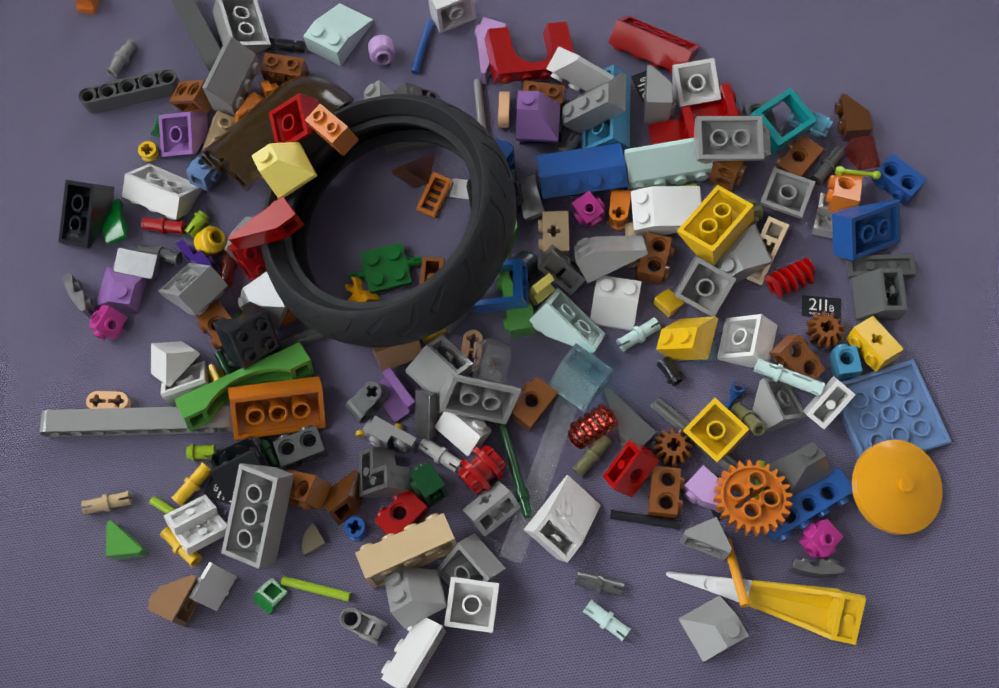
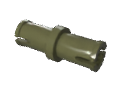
(749, 418)
(592, 456)

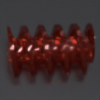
(592, 426)

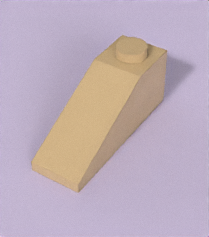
(772, 236)

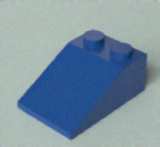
(865, 229)

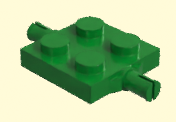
(386, 268)

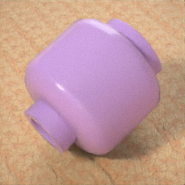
(381, 50)

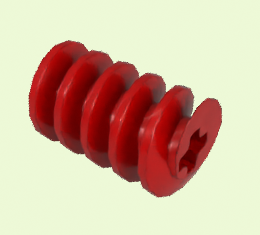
(790, 277)

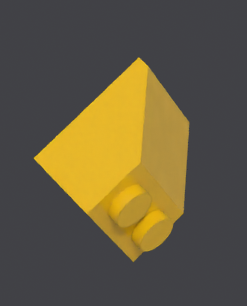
(688, 338)
(716, 430)

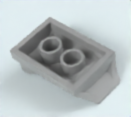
(730, 138)

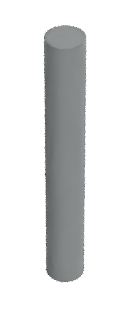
(479, 102)

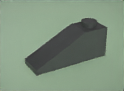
(629, 423)

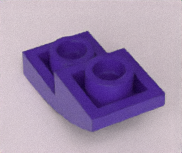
(193, 256)

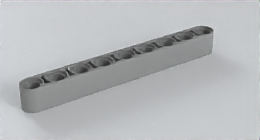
(126, 422)

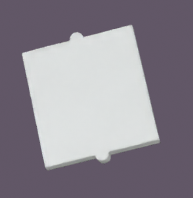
(212, 586)

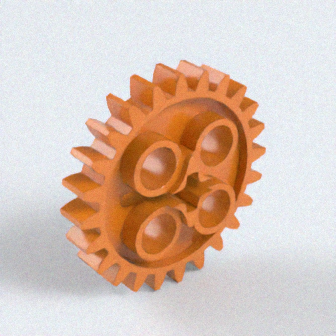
(739, 480)

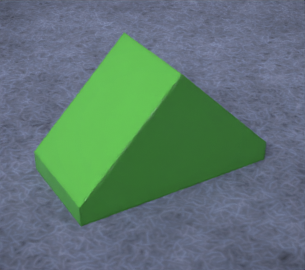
(121, 545)

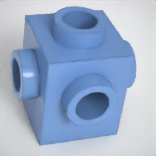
(201, 175)

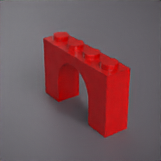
(509, 67)

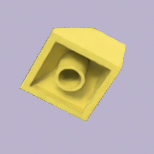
(284, 167)

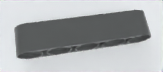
(198, 31)
(129, 91)

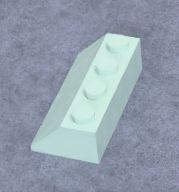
(664, 165)

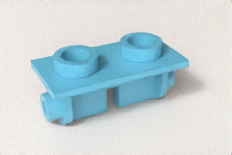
(818, 128)

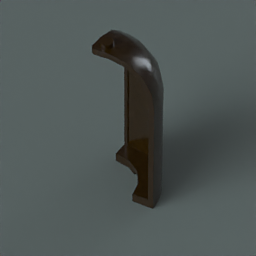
(254, 130)

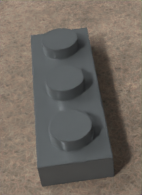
(873, 262)

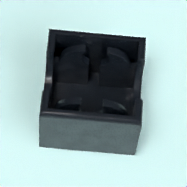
(247, 336)
(227, 461)

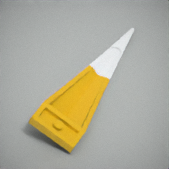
(817, 609)

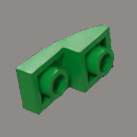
(115, 226)

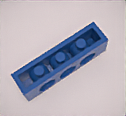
(840, 492)

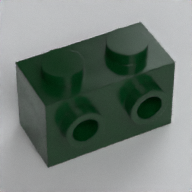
(428, 484)

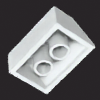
(160, 191)
(413, 654)

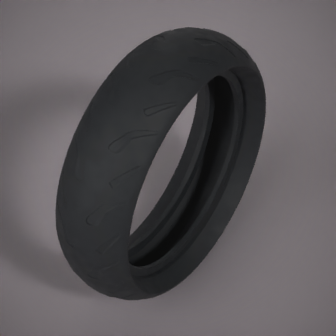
(457, 283)

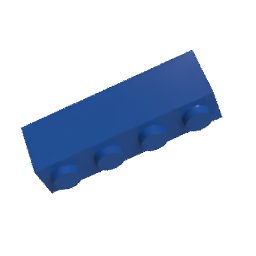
(582, 170)

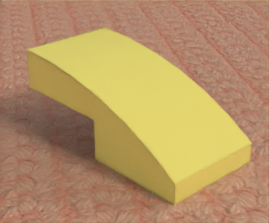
(541, 289)

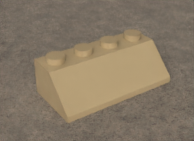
(410, 548)

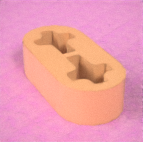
(504, 109)
(466, 348)
(107, 397)

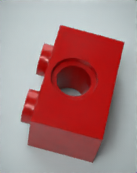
(630, 468)
(407, 501)

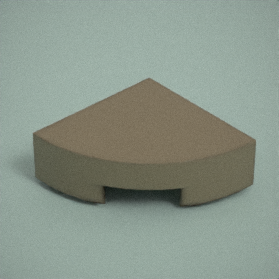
(312, 540)

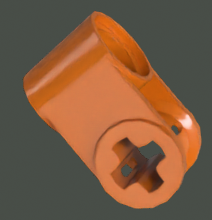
(619, 207)

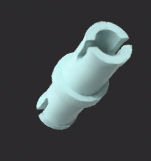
(638, 334)
(606, 620)

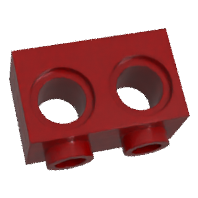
(250, 261)

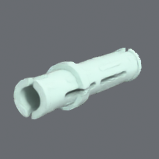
(795, 379)

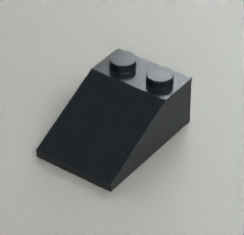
(84, 212)

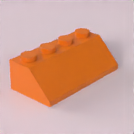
(276, 407)

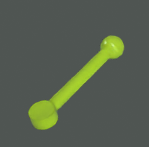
(841, 170)

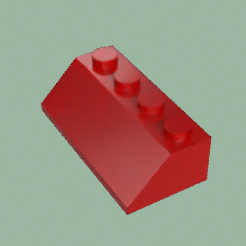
(651, 43)

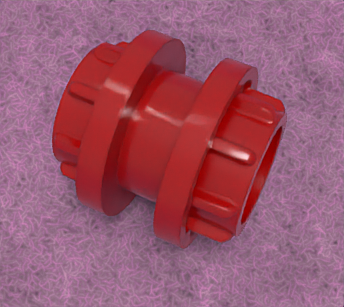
(481, 469)

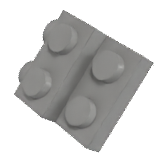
(382, 435)

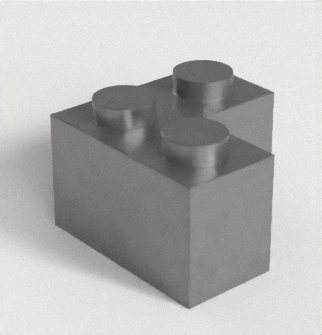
(379, 474)

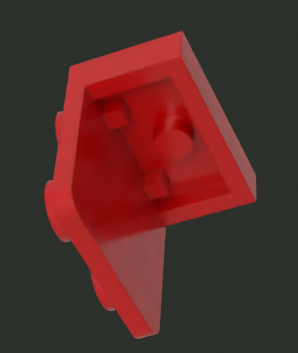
(722, 107)
(673, 129)

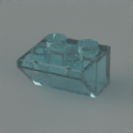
(580, 377)

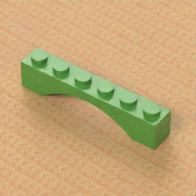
(517, 319)
(203, 403)

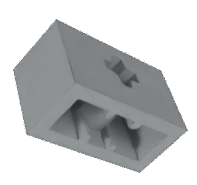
(491, 508)

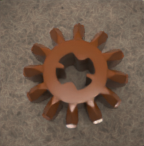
(828, 338)
(665, 452)

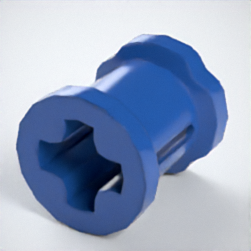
(359, 534)

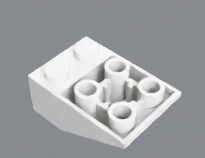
(564, 520)

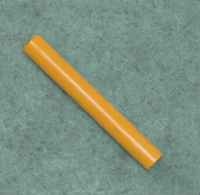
(737, 578)

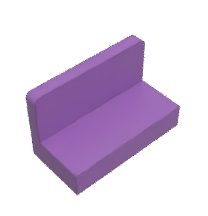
(399, 401)

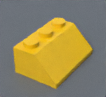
(716, 224)

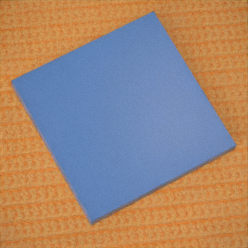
(892, 407)

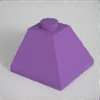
(537, 117)
(182, 133)
(121, 291)

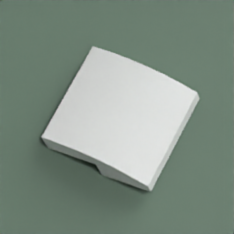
(196, 524)

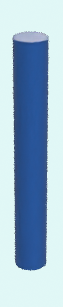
(422, 47)

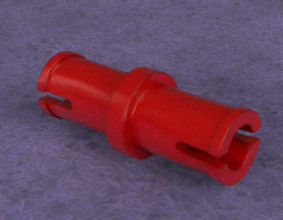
(163, 225)

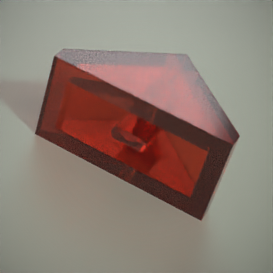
(862, 152)

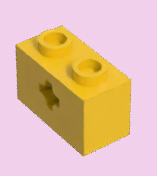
(874, 343)

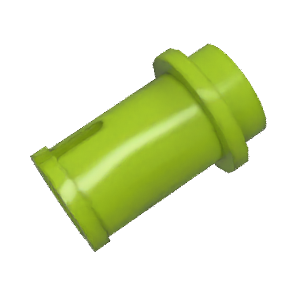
(197, 223)
(200, 451)

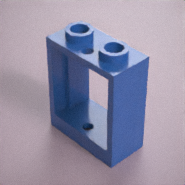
(520, 290)

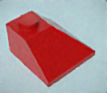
(289, 119)

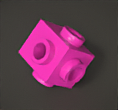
(586, 203)
(107, 323)
(820, 539)

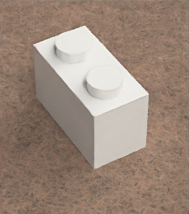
(830, 403)
(463, 431)

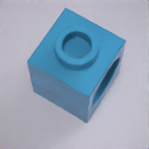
(840, 370)

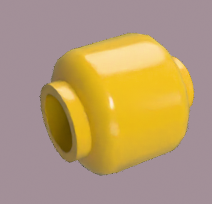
(210, 240)

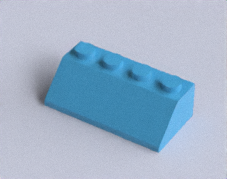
(615, 129)

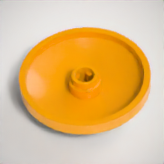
(897, 487)

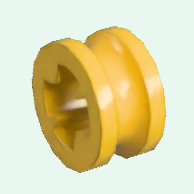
(143, 147)

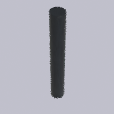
(645, 519)

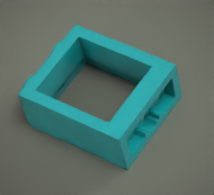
(799, 109)

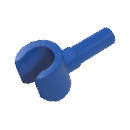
(734, 394)

